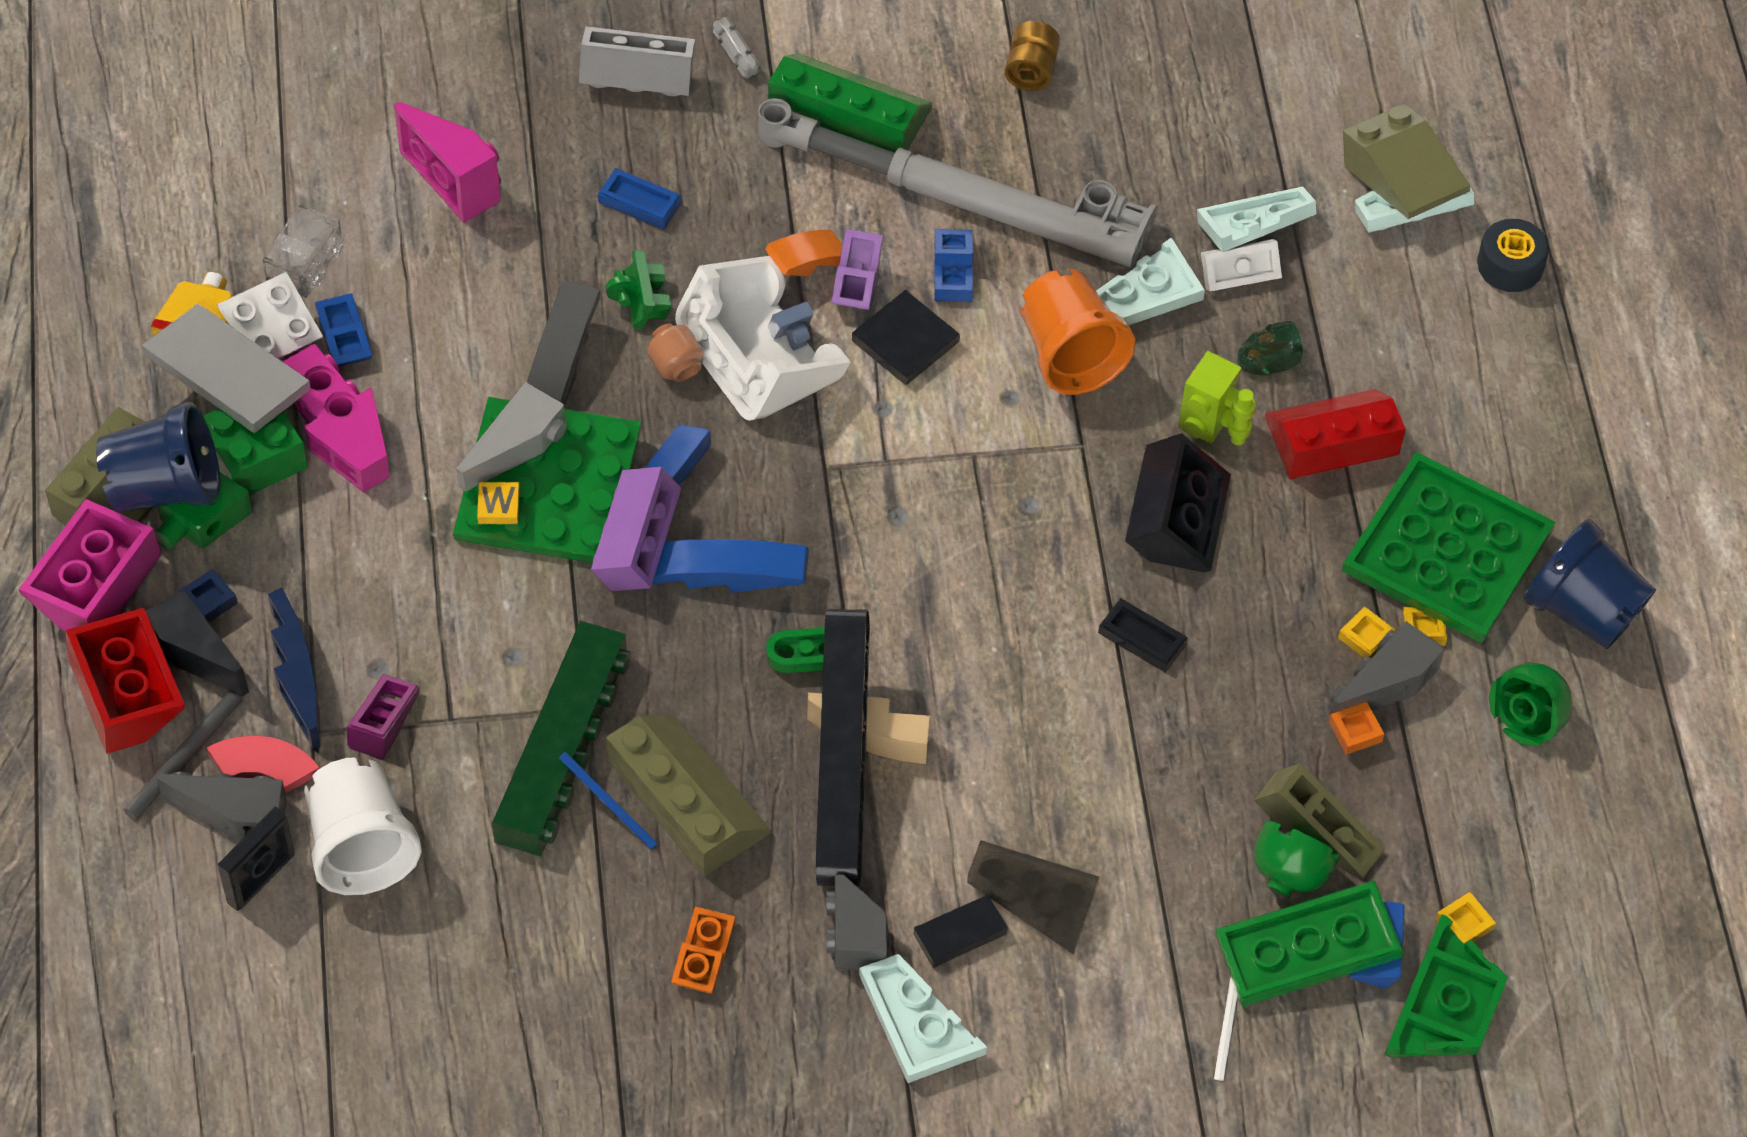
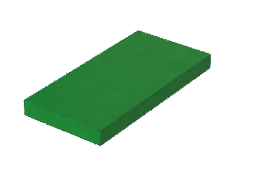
(1308, 943)

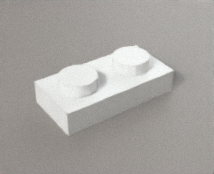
(1241, 265)

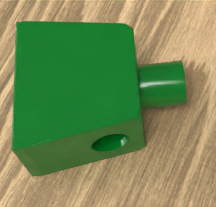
(207, 522)

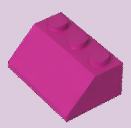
(91, 567)

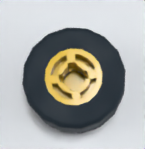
(1513, 255)

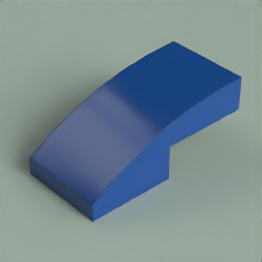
(953, 265)
(343, 330)

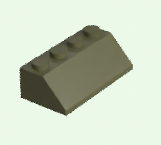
(684, 791)

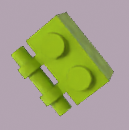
(1214, 401)

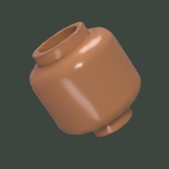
(675, 352)

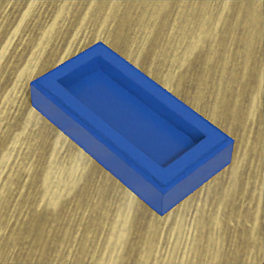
(639, 198)

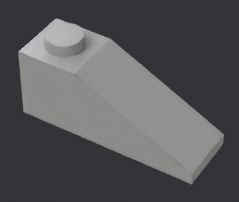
(515, 436)

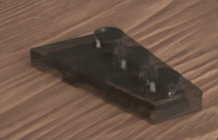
(1035, 890)

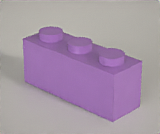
(636, 529)

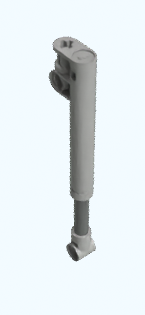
(1098, 224)

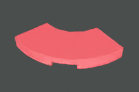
(263, 757)

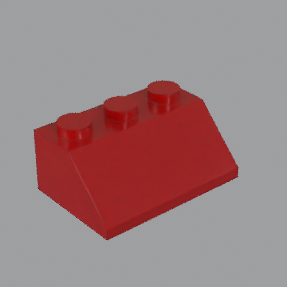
(1336, 432)
(123, 678)

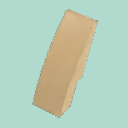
(888, 734)

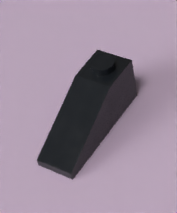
(194, 645)

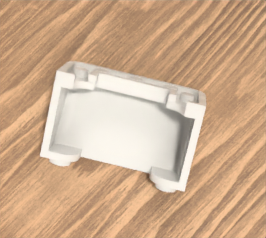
(729, 316)

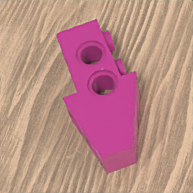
(346, 443)

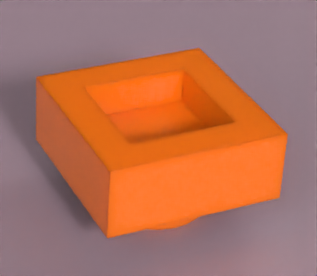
(1356, 728)

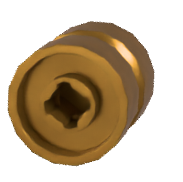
(1032, 56)

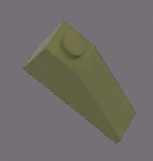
(1304, 804)

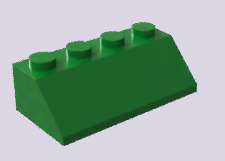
(848, 102)

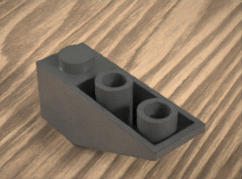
(1395, 672)
(223, 800)

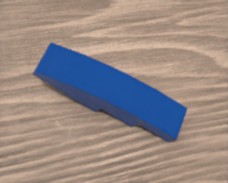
(733, 563)

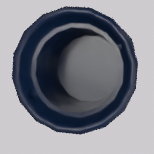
(161, 462)
(1594, 587)

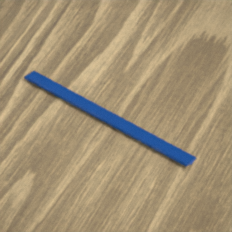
(608, 801)

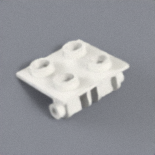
(272, 316)

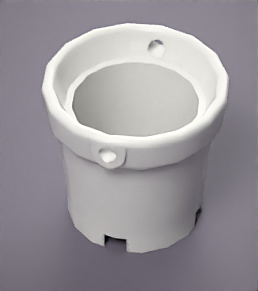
(358, 829)

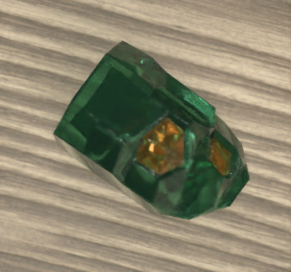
(1271, 349)

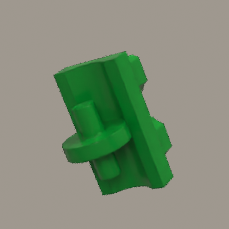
(634, 289)

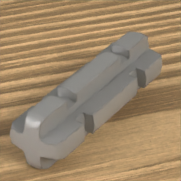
(736, 47)

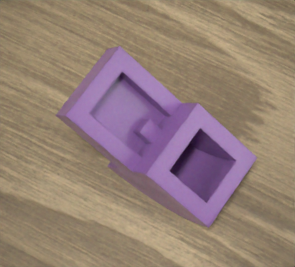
(858, 269)

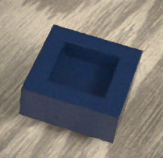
(211, 595)

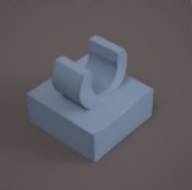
(793, 324)

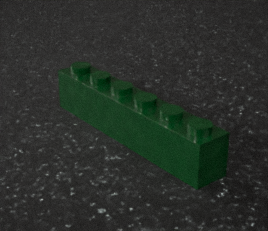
(565, 724)

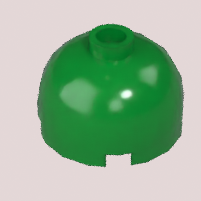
(1531, 702)
(1292, 860)

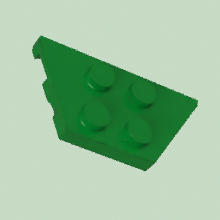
(1448, 999)

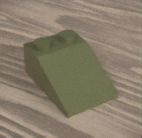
(1403, 161)

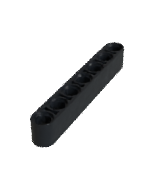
(843, 746)

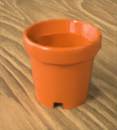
(1075, 333)

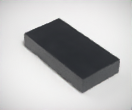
(1143, 635)
(960, 931)

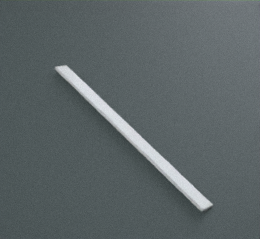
(1226, 1033)

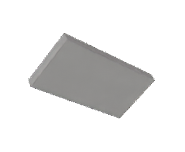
(226, 368)

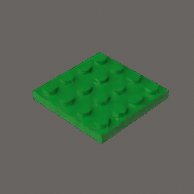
(561, 491)
(1448, 547)

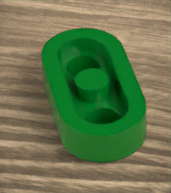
(802, 645)

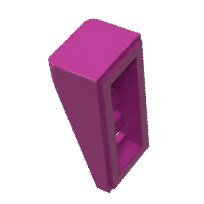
(376, 738)

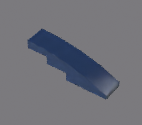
(295, 674)

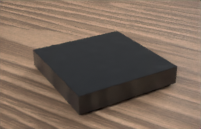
(905, 337)
(256, 859)

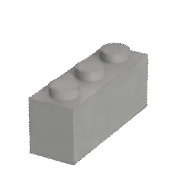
(636, 61)

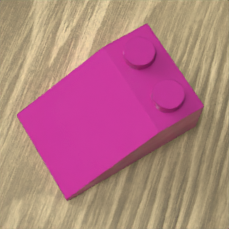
(450, 160)

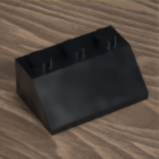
(1178, 505)

